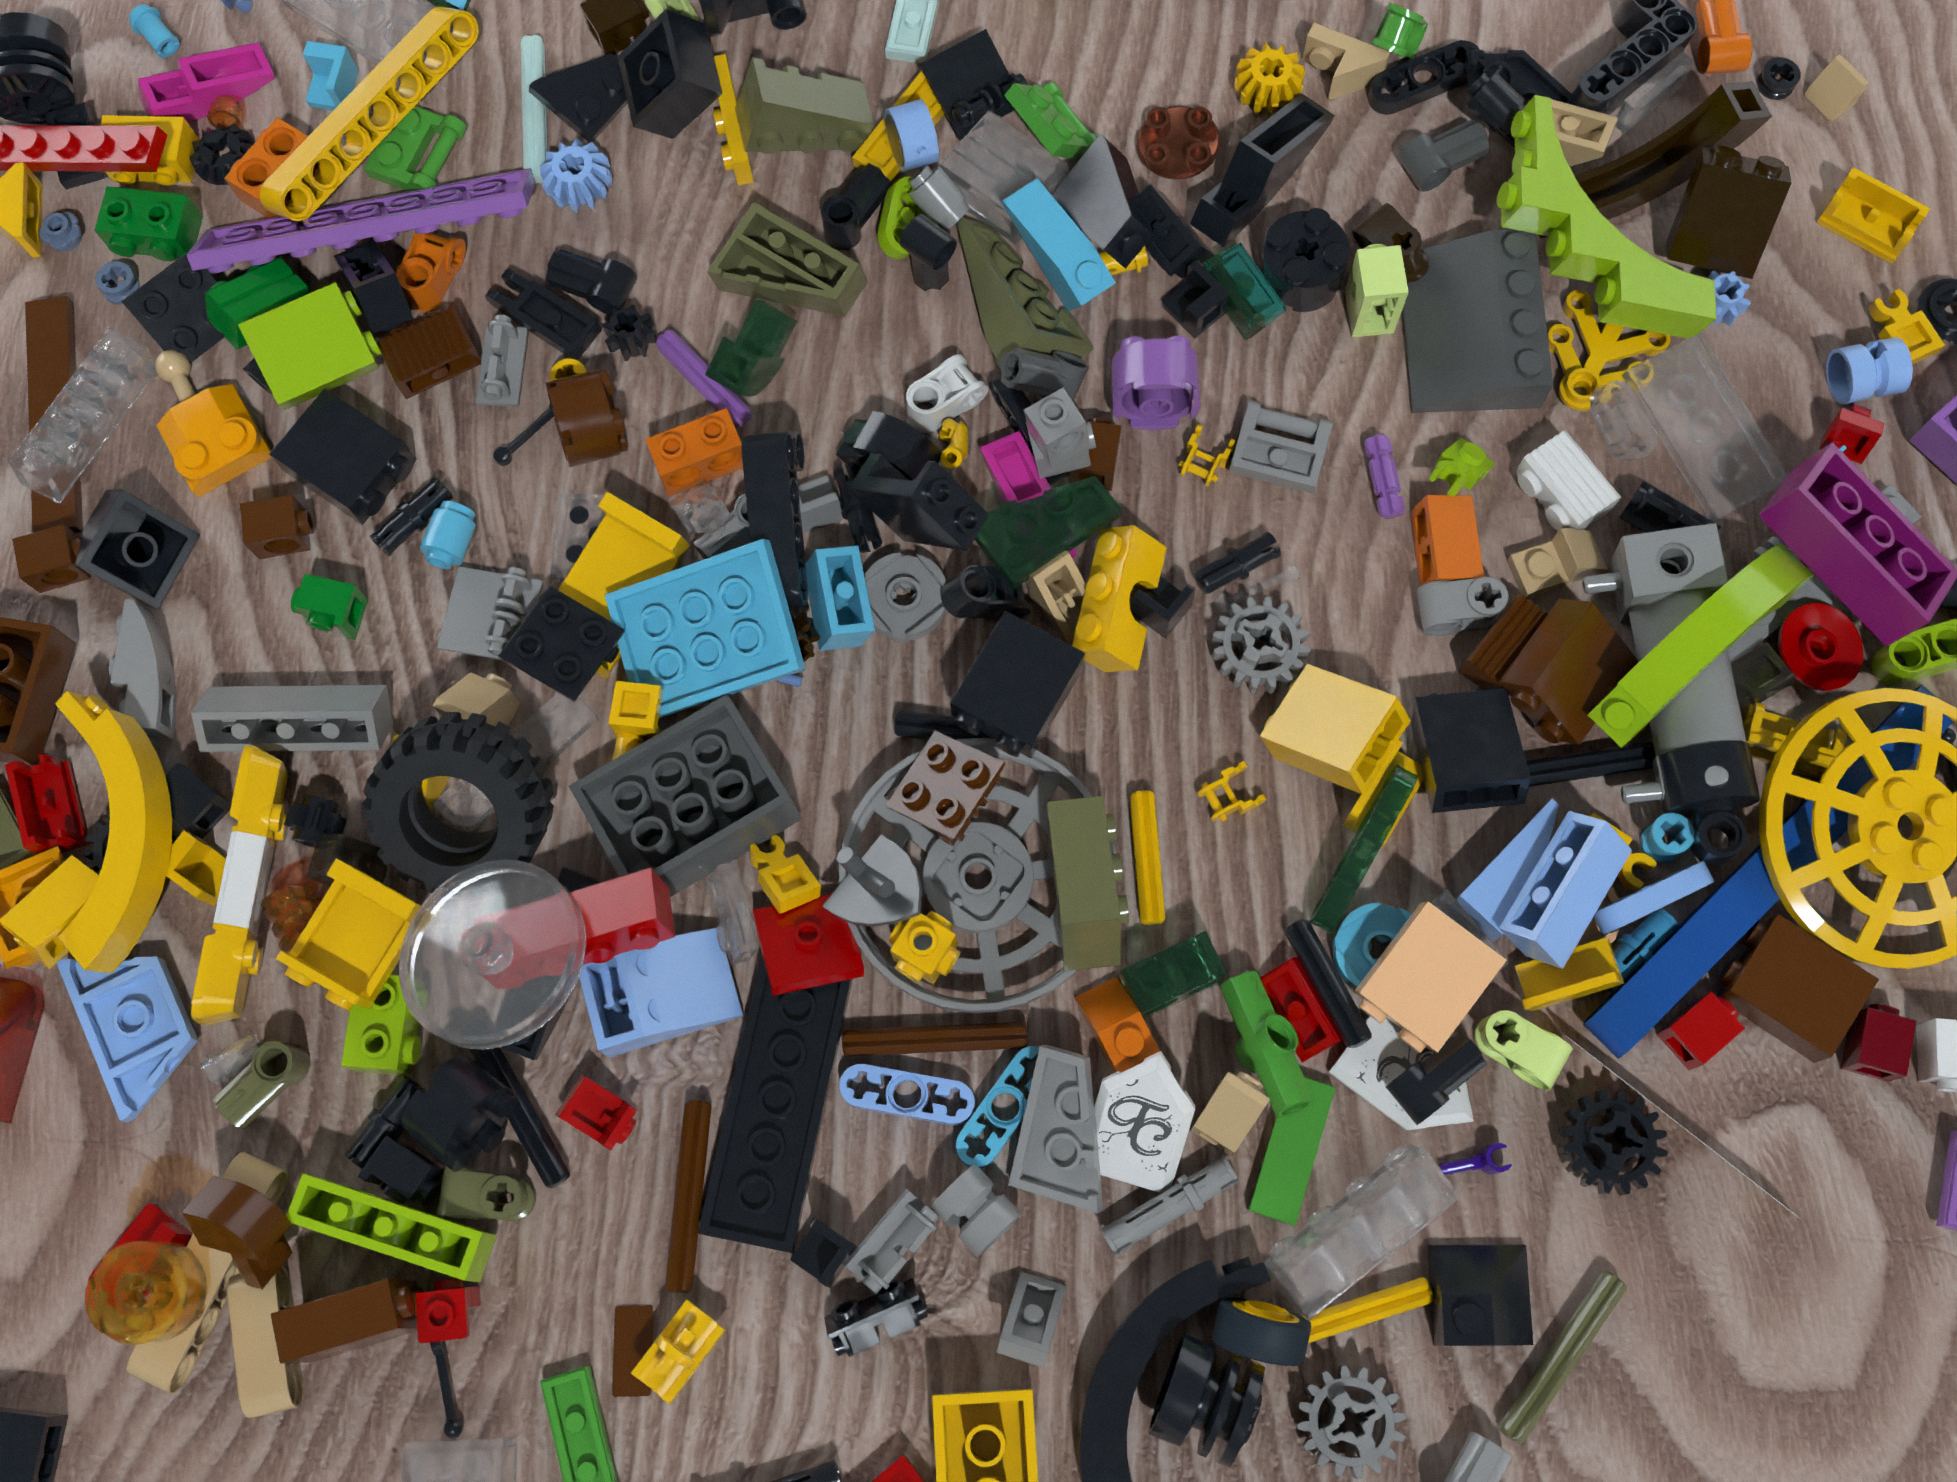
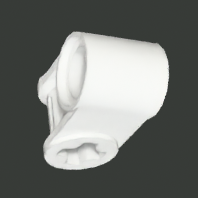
(949, 389)

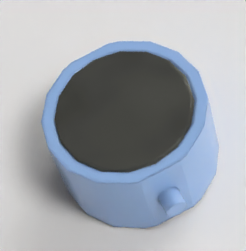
(911, 135)

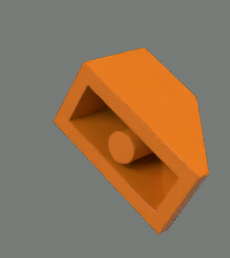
(1116, 1025)

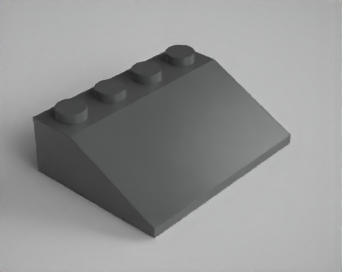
(1478, 326)
(686, 798)

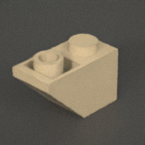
(1231, 1112)

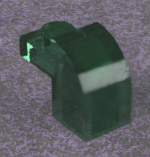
(753, 357)

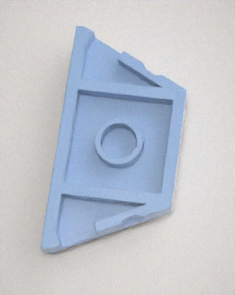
(131, 1026)

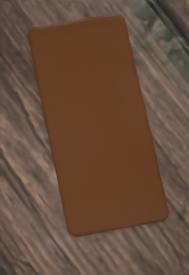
(631, 1341)

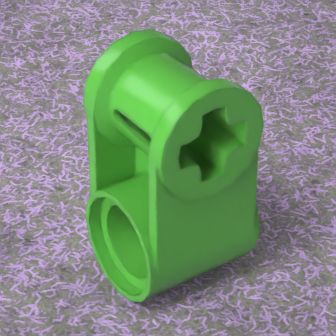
(1400, 31)

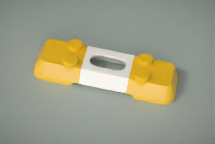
(233, 949)

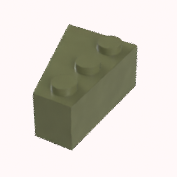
(1086, 882)

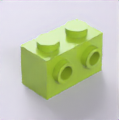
(383, 1036)

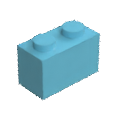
(839, 598)

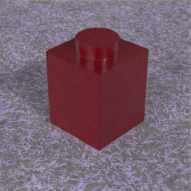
(1879, 1043)

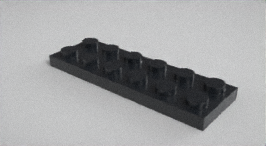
(774, 1114)

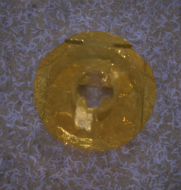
(116, 1292)

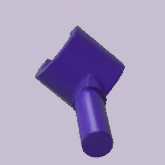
(1476, 1162)

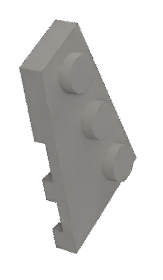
(1059, 1133)

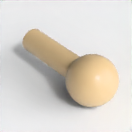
(175, 369)

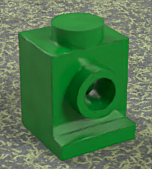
(330, 605)

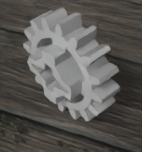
(1274, 655)
(1361, 1442)

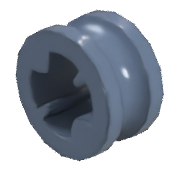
(109, 274)

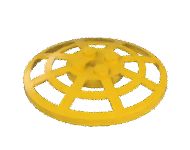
(1871, 827)

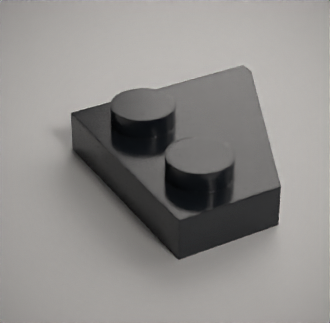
(584, 95)

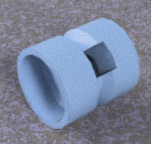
(1876, 369)

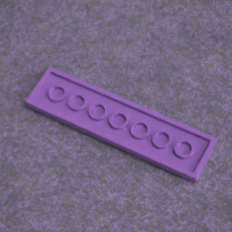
(356, 220)

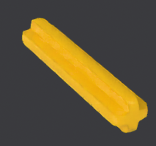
(1147, 858)
(1370, 1308)

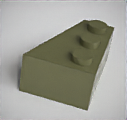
(801, 112)
(786, 266)

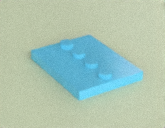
(708, 628)

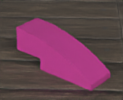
(202, 79)
(1014, 470)

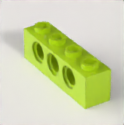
(391, 1228)

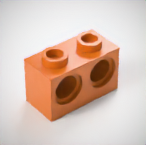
(260, 162)
(696, 452)

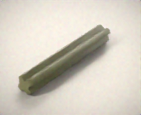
(1562, 1357)

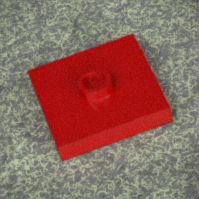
(806, 947)

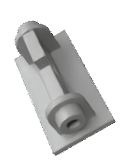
(502, 363)
(900, 1229)

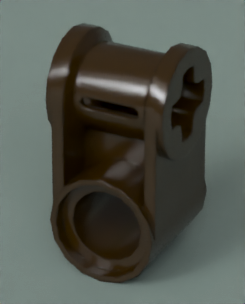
(1391, 229)

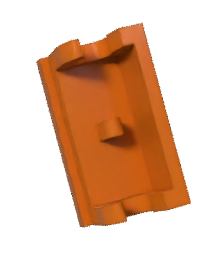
(1446, 539)

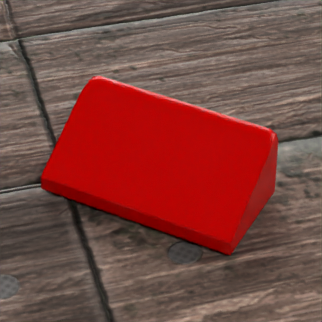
(1300, 1004)

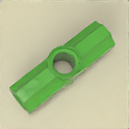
(1266, 1044)

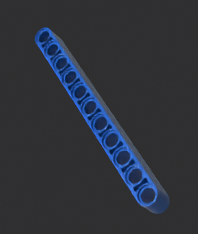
(1732, 907)

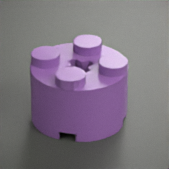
(1155, 382)

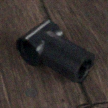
(853, 206)
(929, 252)
(601, 284)
(1427, 1084)

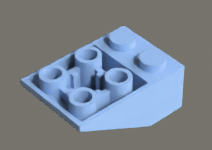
(659, 992)

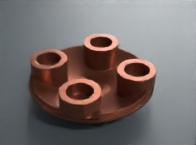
(1178, 141)

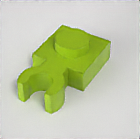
(1462, 466)

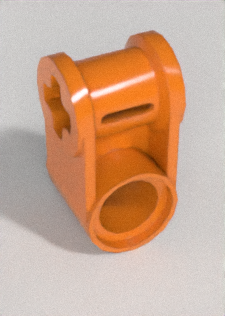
(429, 261)

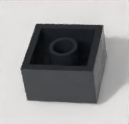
(669, 74)

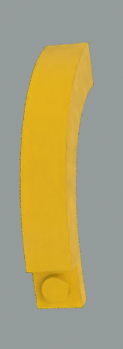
(137, 837)

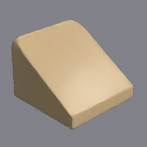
(1836, 89)

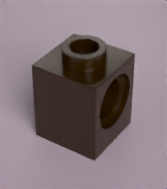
(614, 22)

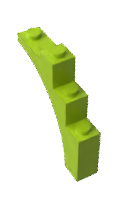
(1585, 246)

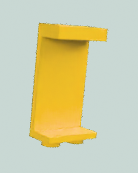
(621, 553)

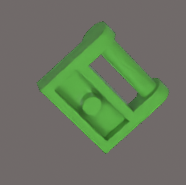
(1051, 119)
(404, 147)

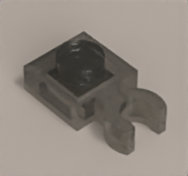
(1760, 674)

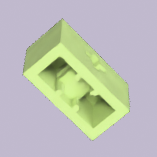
(1376, 290)

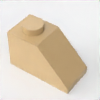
(480, 696)

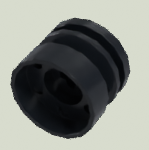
(33, 68)
(1207, 1400)

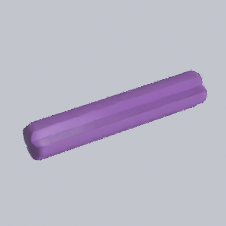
(694, 370)

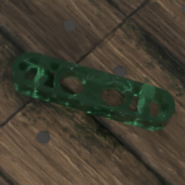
(1363, 848)

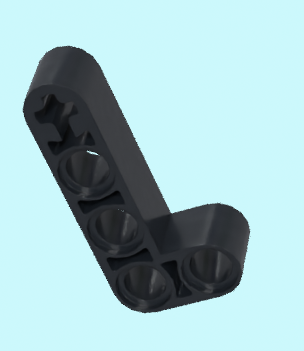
(1654, 36)
(774, 504)

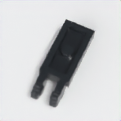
(546, 315)

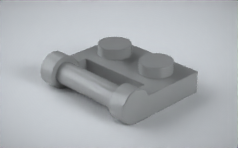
(1277, 457)

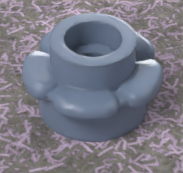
(67, 237)

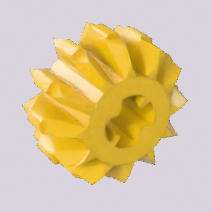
(1269, 78)

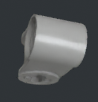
(1454, 606)

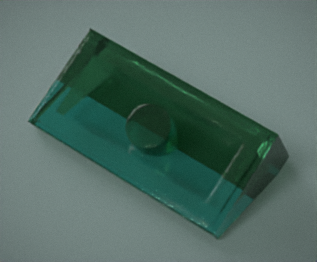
(1251, 297)

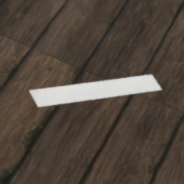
(1681, 1125)

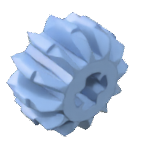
(576, 175)

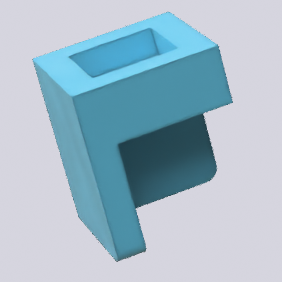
(332, 74)

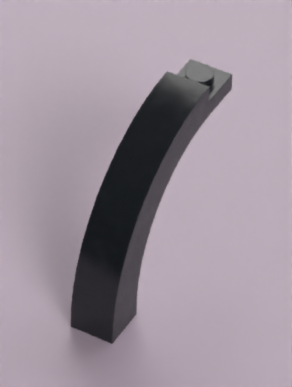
(1129, 1350)

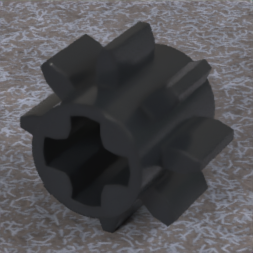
(627, 321)
(313, 818)

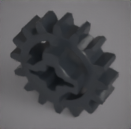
(1609, 1162)

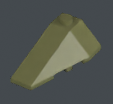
(1014, 303)

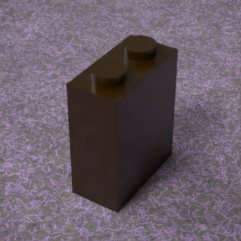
(1728, 211)

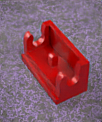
(47, 805)

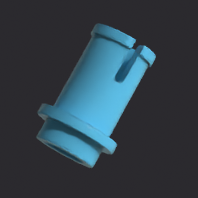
(148, 23)

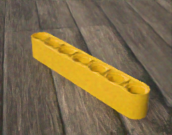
(353, 118)

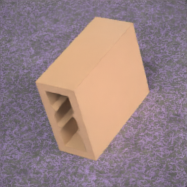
(1428, 978)

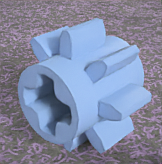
(1729, 297)

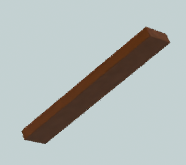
(49, 368)

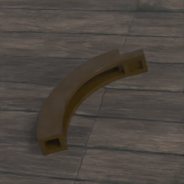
(1669, 159)

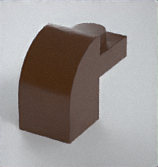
(242, 1223)

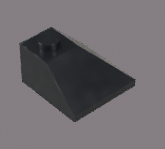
(134, 547)
(1480, 1295)

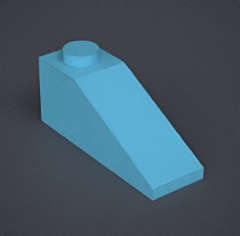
(1058, 245)

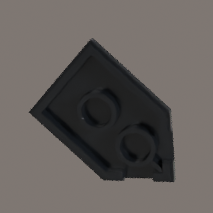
(1520, 72)

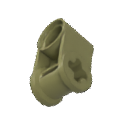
(479, 1194)

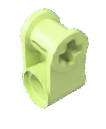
(1529, 1052)

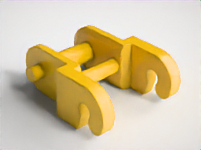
(1219, 461)
(1242, 807)

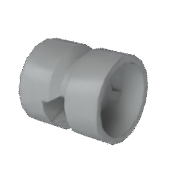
(976, 1210)

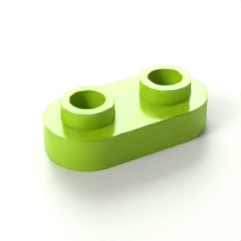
(896, 218)

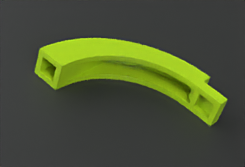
(1699, 641)

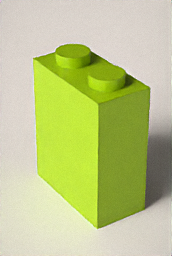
(311, 345)

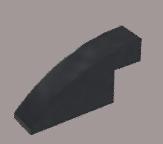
(1261, 168)

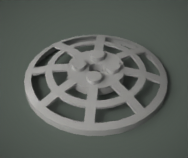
(976, 909)

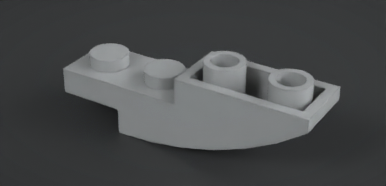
(144, 673)

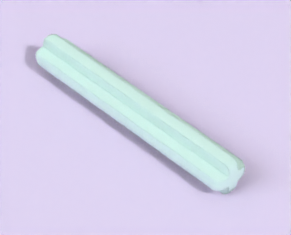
(533, 111)

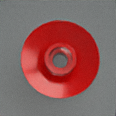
(1833, 639)

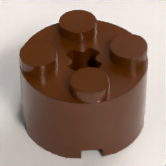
(587, 417)

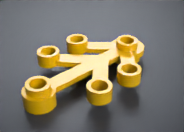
(1601, 349)

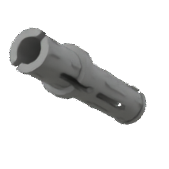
(1176, 1201)

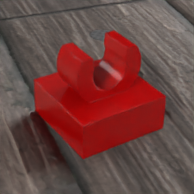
(1854, 431)

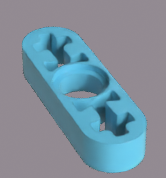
(975, 1129)

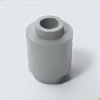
(938, 196)

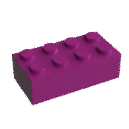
(1859, 545)

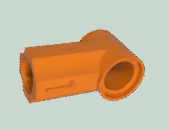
(1721, 43)

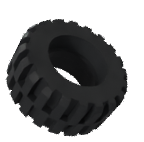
(466, 750)

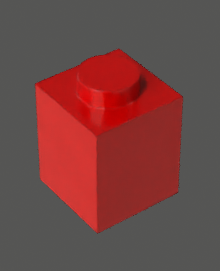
(1701, 1030)

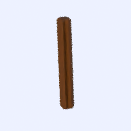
(934, 1039)
(688, 1196)

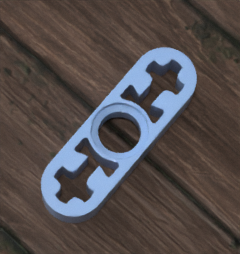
(1653, 897)
(874, 1077)

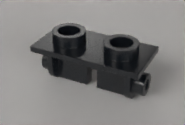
(1657, 511)
(854, 1322)

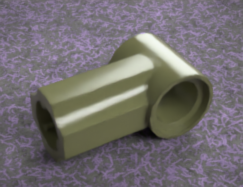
(259, 1082)

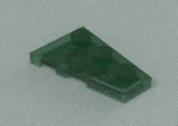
(1036, 530)

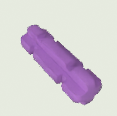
(1384, 476)

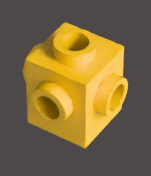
(924, 963)

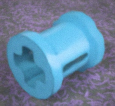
(1677, 827)

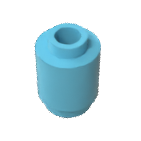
(448, 535)

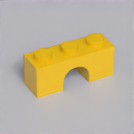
(1105, 627)

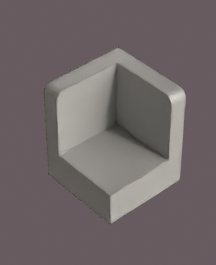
(818, 504)

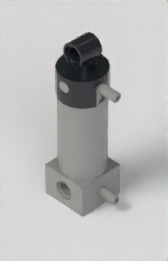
(1699, 737)

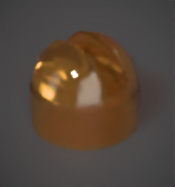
(225, 111)

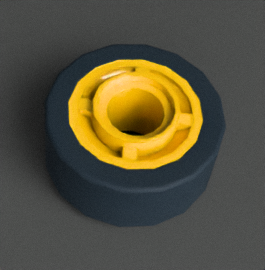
(1261, 1331)

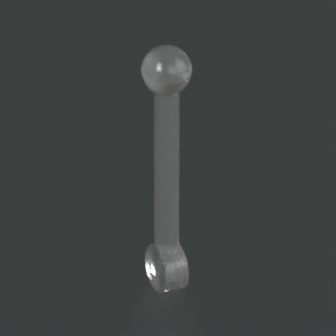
(1224, 601)

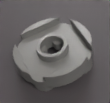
(906, 572)

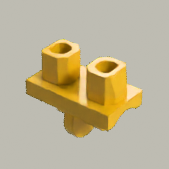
(678, 1351)

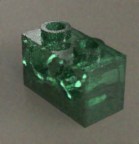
(1173, 975)

